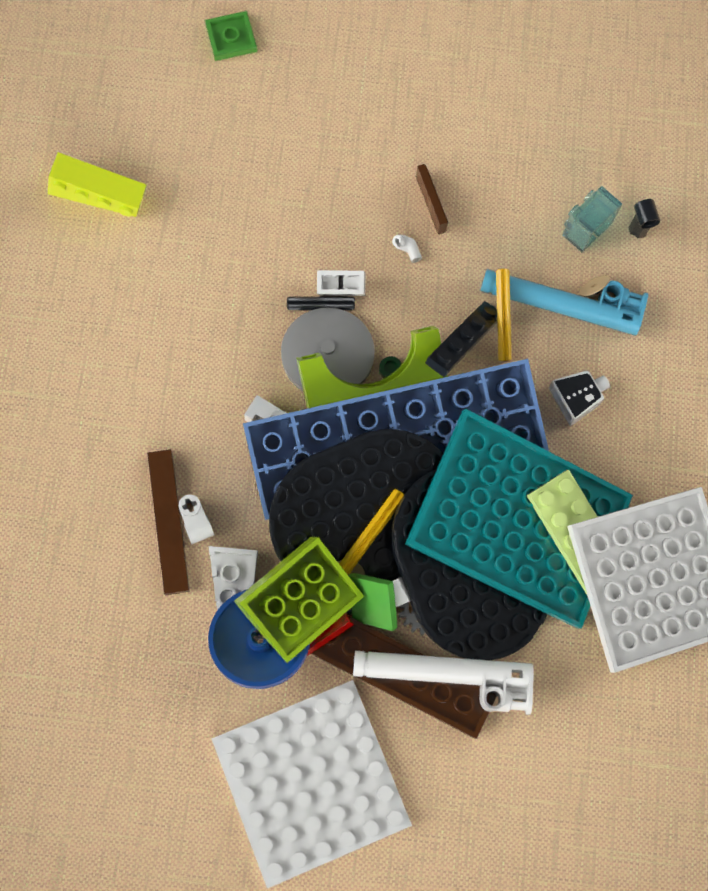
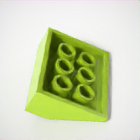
(299, 598)

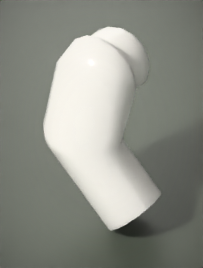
(408, 245)

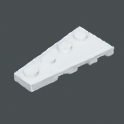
(232, 571)

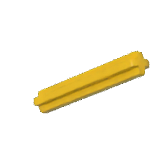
(503, 314)
(371, 531)

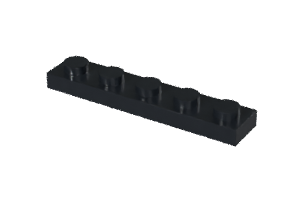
(463, 339)

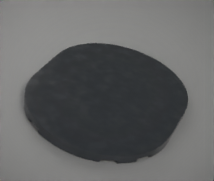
(343, 489)
(452, 606)

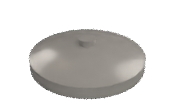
(337, 337)

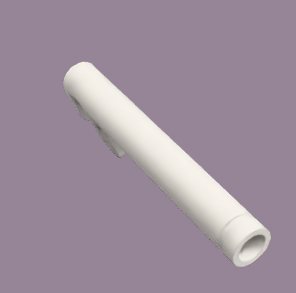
(490, 675)

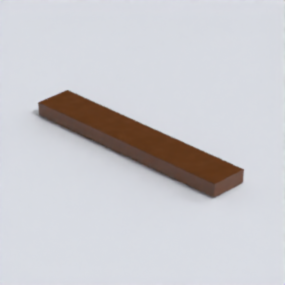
(168, 522)

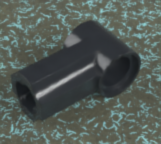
(644, 219)

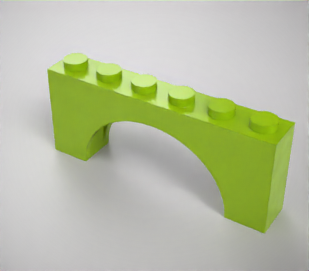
(323, 387)

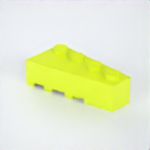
(94, 186)

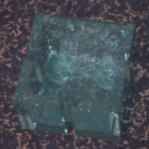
(591, 217)

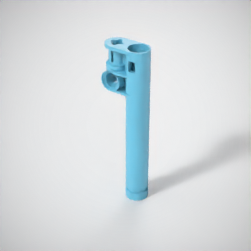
(617, 313)

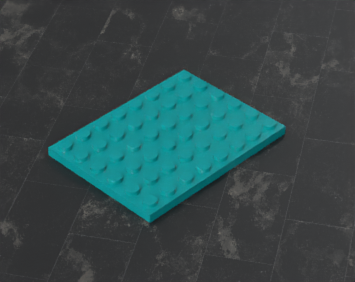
(488, 528)

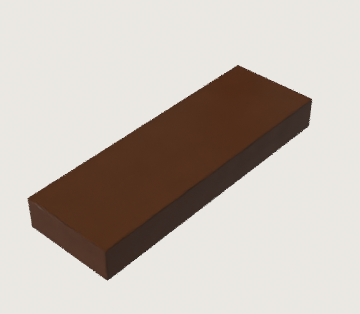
(431, 198)

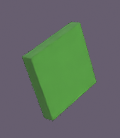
(231, 35)
(377, 605)

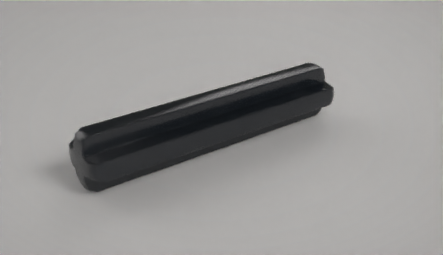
(317, 302)

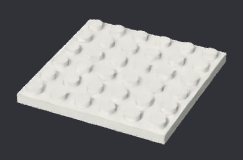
(647, 577)
(310, 783)

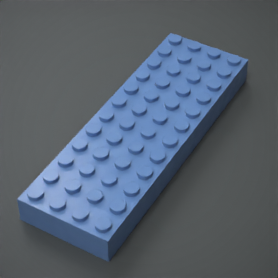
(428, 409)

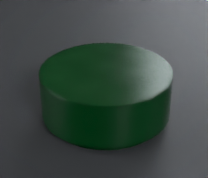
(389, 366)

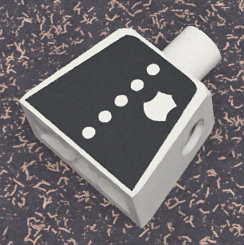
(578, 394)

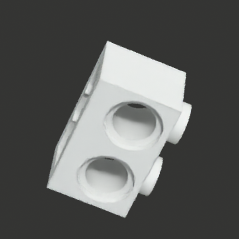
(340, 283)

